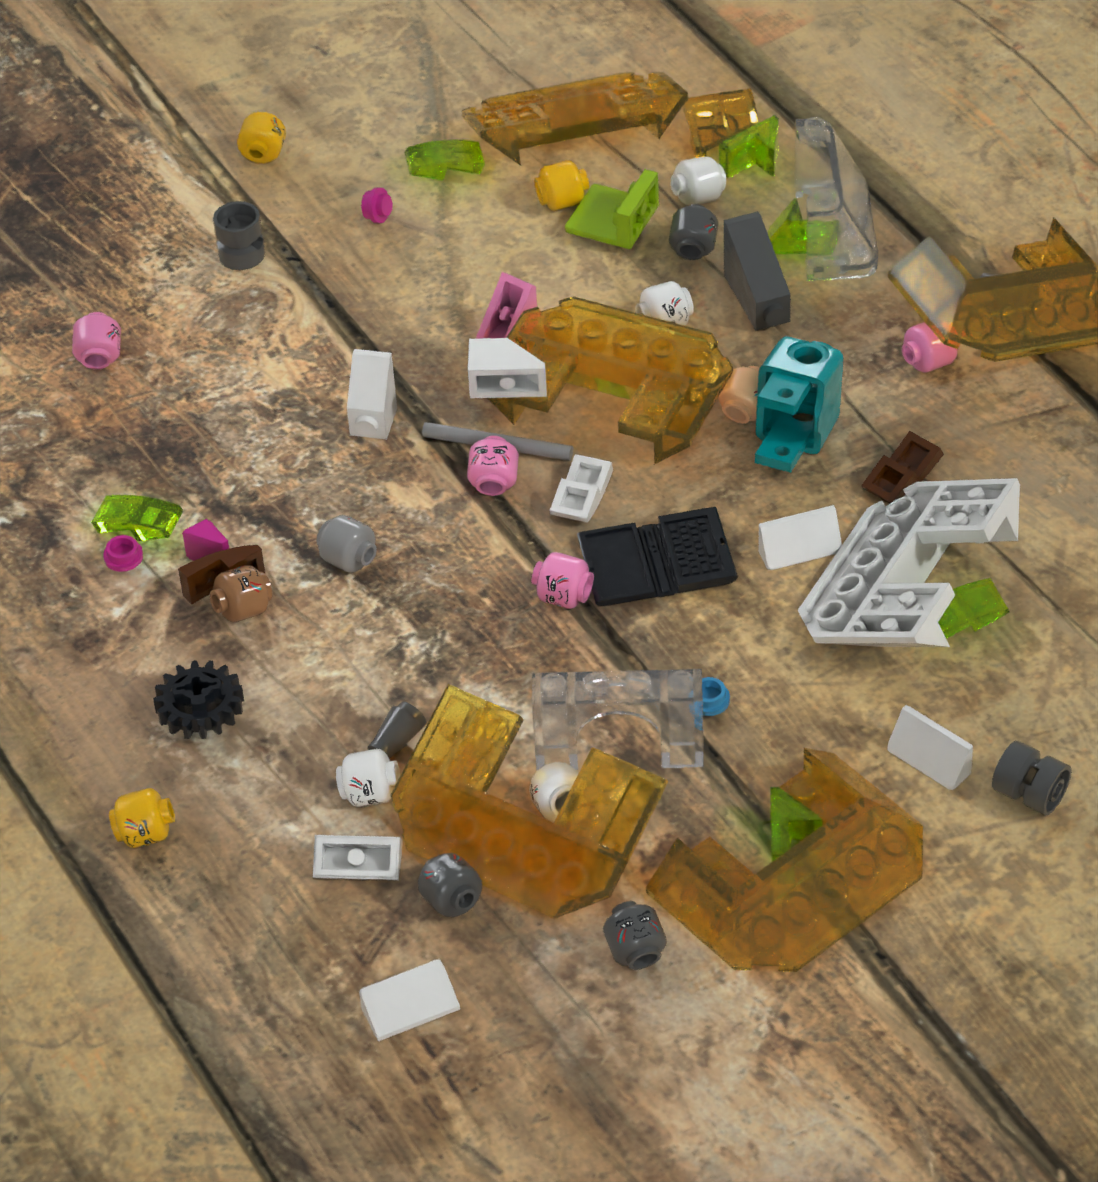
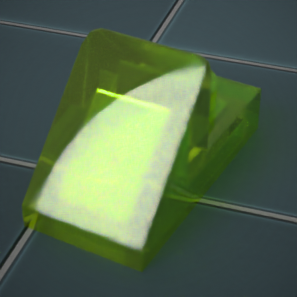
(753, 146)
(789, 231)
(789, 822)

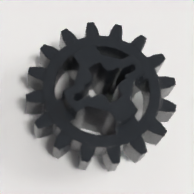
(198, 699)

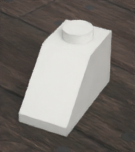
(504, 370)
(371, 394)

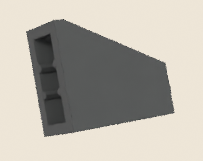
(755, 272)

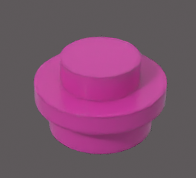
(376, 205)
(123, 553)

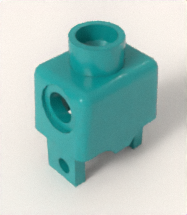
(793, 381)

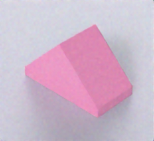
(506, 306)

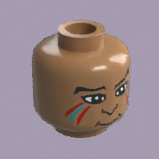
(241, 593)

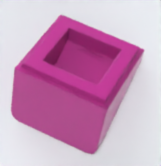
(203, 540)

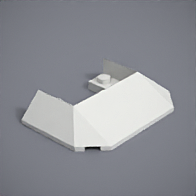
(877, 578)

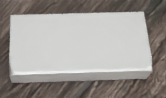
(799, 538)
(931, 748)
(357, 857)
(408, 1000)

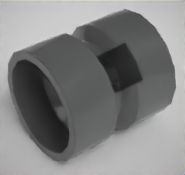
(239, 235)
(1028, 776)

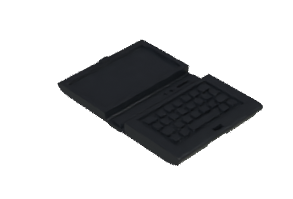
(658, 558)

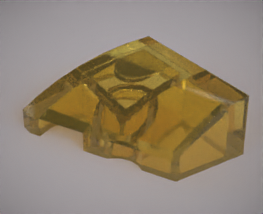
(718, 118)

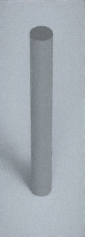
(523, 445)

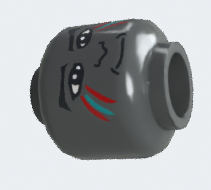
(693, 232)
(449, 882)
(634, 935)

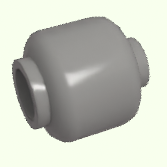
(346, 543)

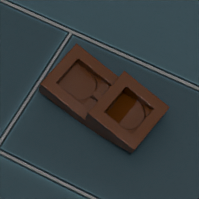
(906, 466)
(199, 575)

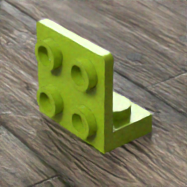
(615, 214)

